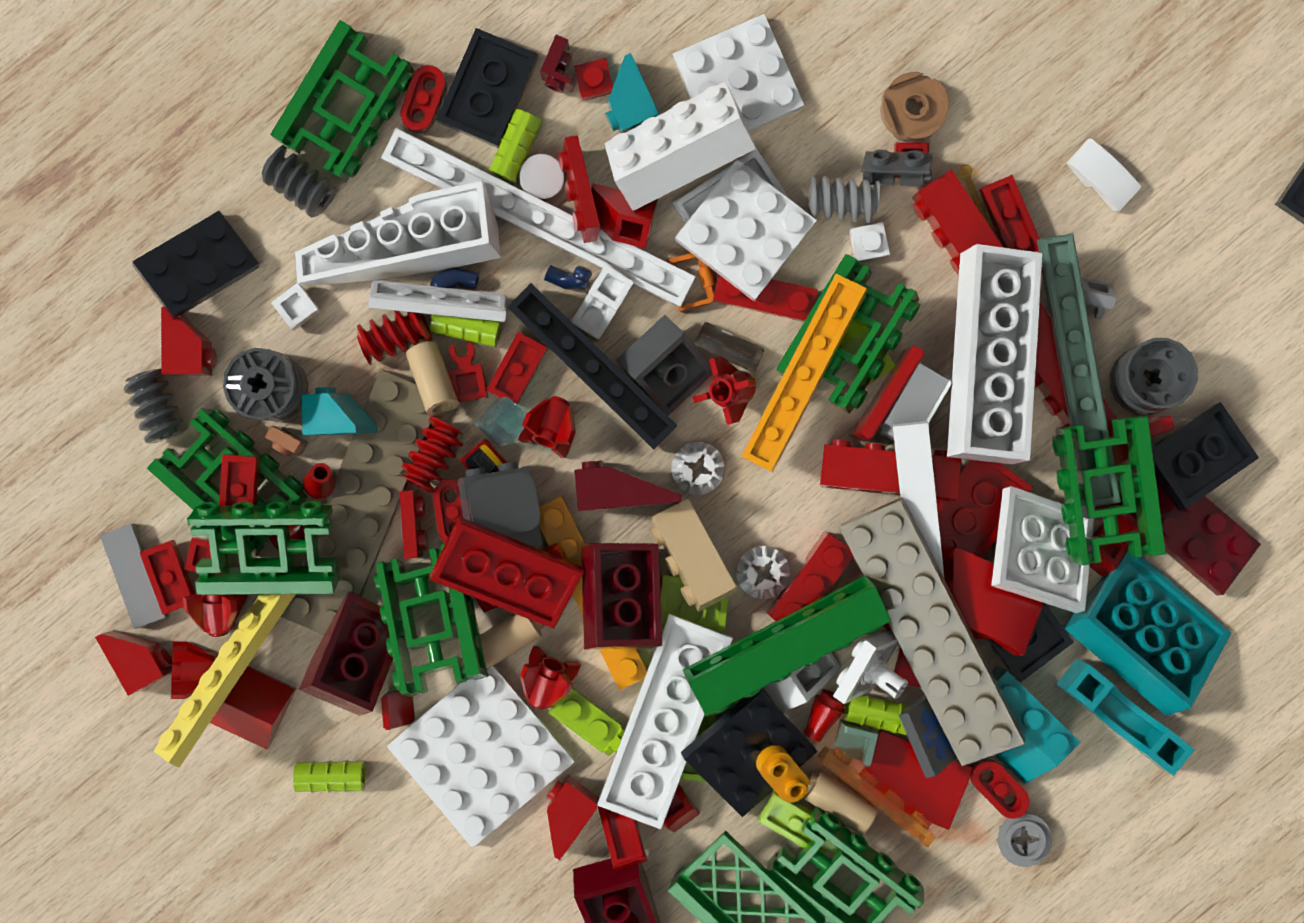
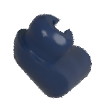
(455, 276)
(569, 281)

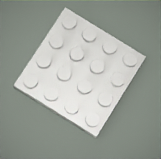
(481, 754)

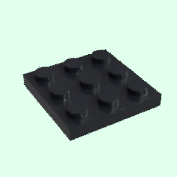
(729, 750)

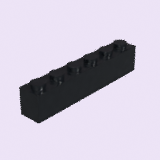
(592, 366)

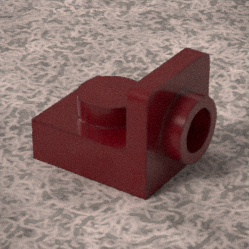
(556, 60)

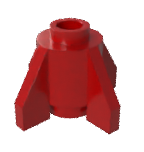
(729, 389)
(550, 425)
(214, 612)
(188, 666)
(547, 679)

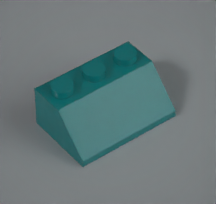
(1046, 738)

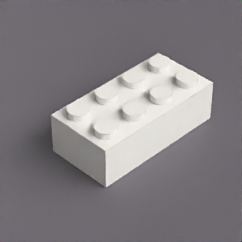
(679, 146)

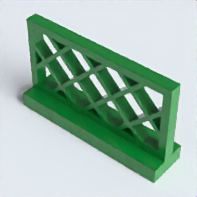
(707, 906)

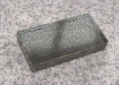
(729, 347)

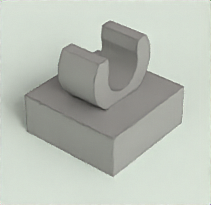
(1099, 295)

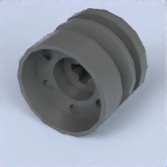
(1171, 372)
(284, 381)

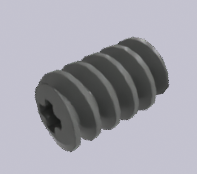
(296, 184)
(153, 406)

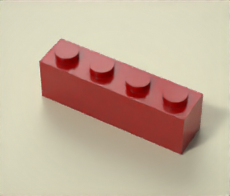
(876, 471)

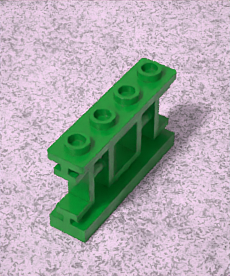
(321, 87)
(873, 347)
(1136, 484)
(194, 496)
(264, 574)
(458, 621)
(826, 899)

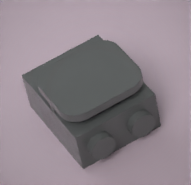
(503, 501)

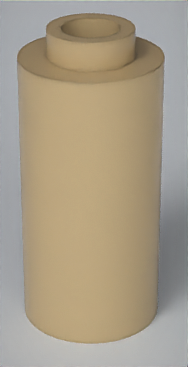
(432, 378)
(508, 638)
(840, 800)

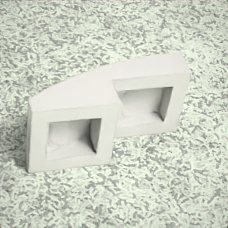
(1104, 173)
(602, 302)

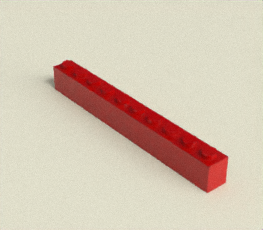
(959, 227)

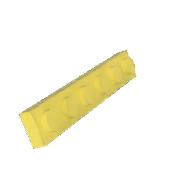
(221, 677)

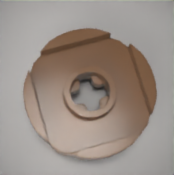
(921, 88)

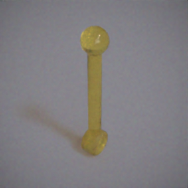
(965, 172)

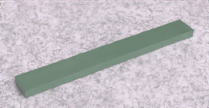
(1076, 356)

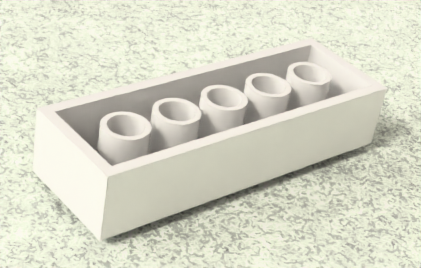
(994, 355)

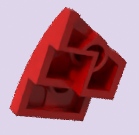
(988, 609)

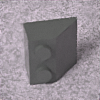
(665, 365)

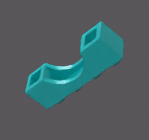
(1125, 717)

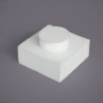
(869, 242)
(295, 306)

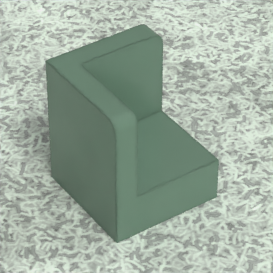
(856, 741)

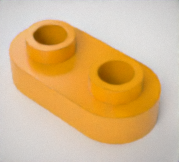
(787, 778)

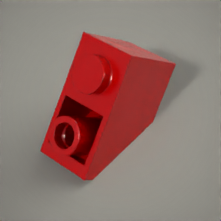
(619, 219)

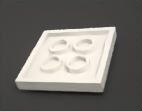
(751, 67)
(745, 230)
(1033, 552)

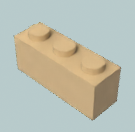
(692, 556)

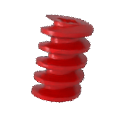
(391, 334)
(432, 454)

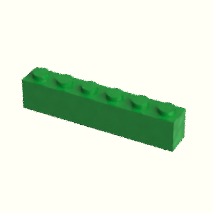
(787, 645)

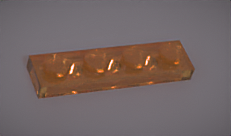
(887, 802)

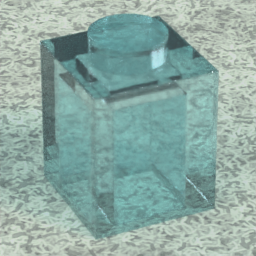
(502, 421)

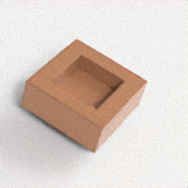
(285, 441)

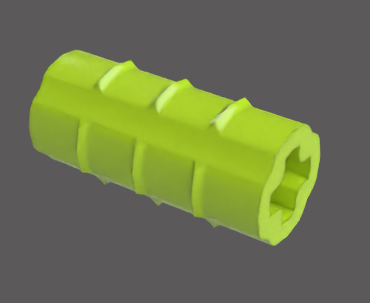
(515, 145)
(469, 329)
(875, 713)
(329, 776)

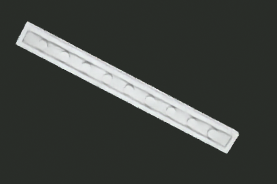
(539, 218)

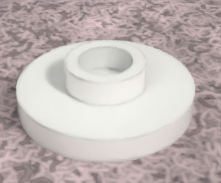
(541, 176)

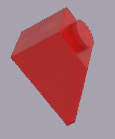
(184, 348)
(135, 660)
(568, 813)

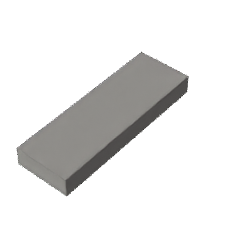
(131, 576)

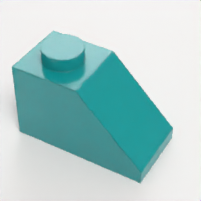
(629, 99)
(333, 414)

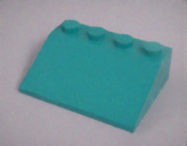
(1150, 634)

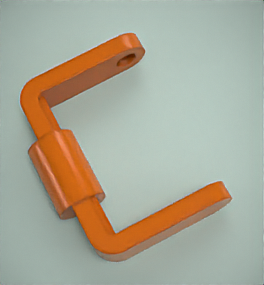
(706, 278)

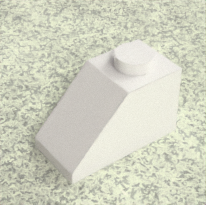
(802, 683)

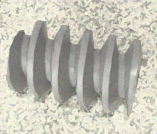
(843, 199)

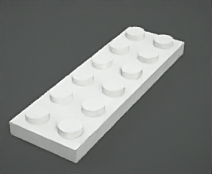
(660, 726)

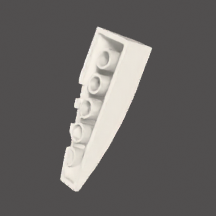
(423, 236)

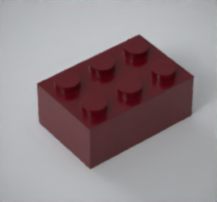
(621, 596)

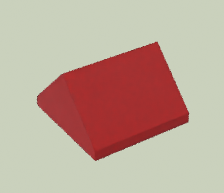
(255, 707)

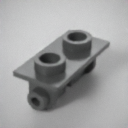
(884, 165)

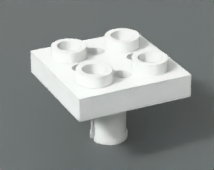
(870, 669)

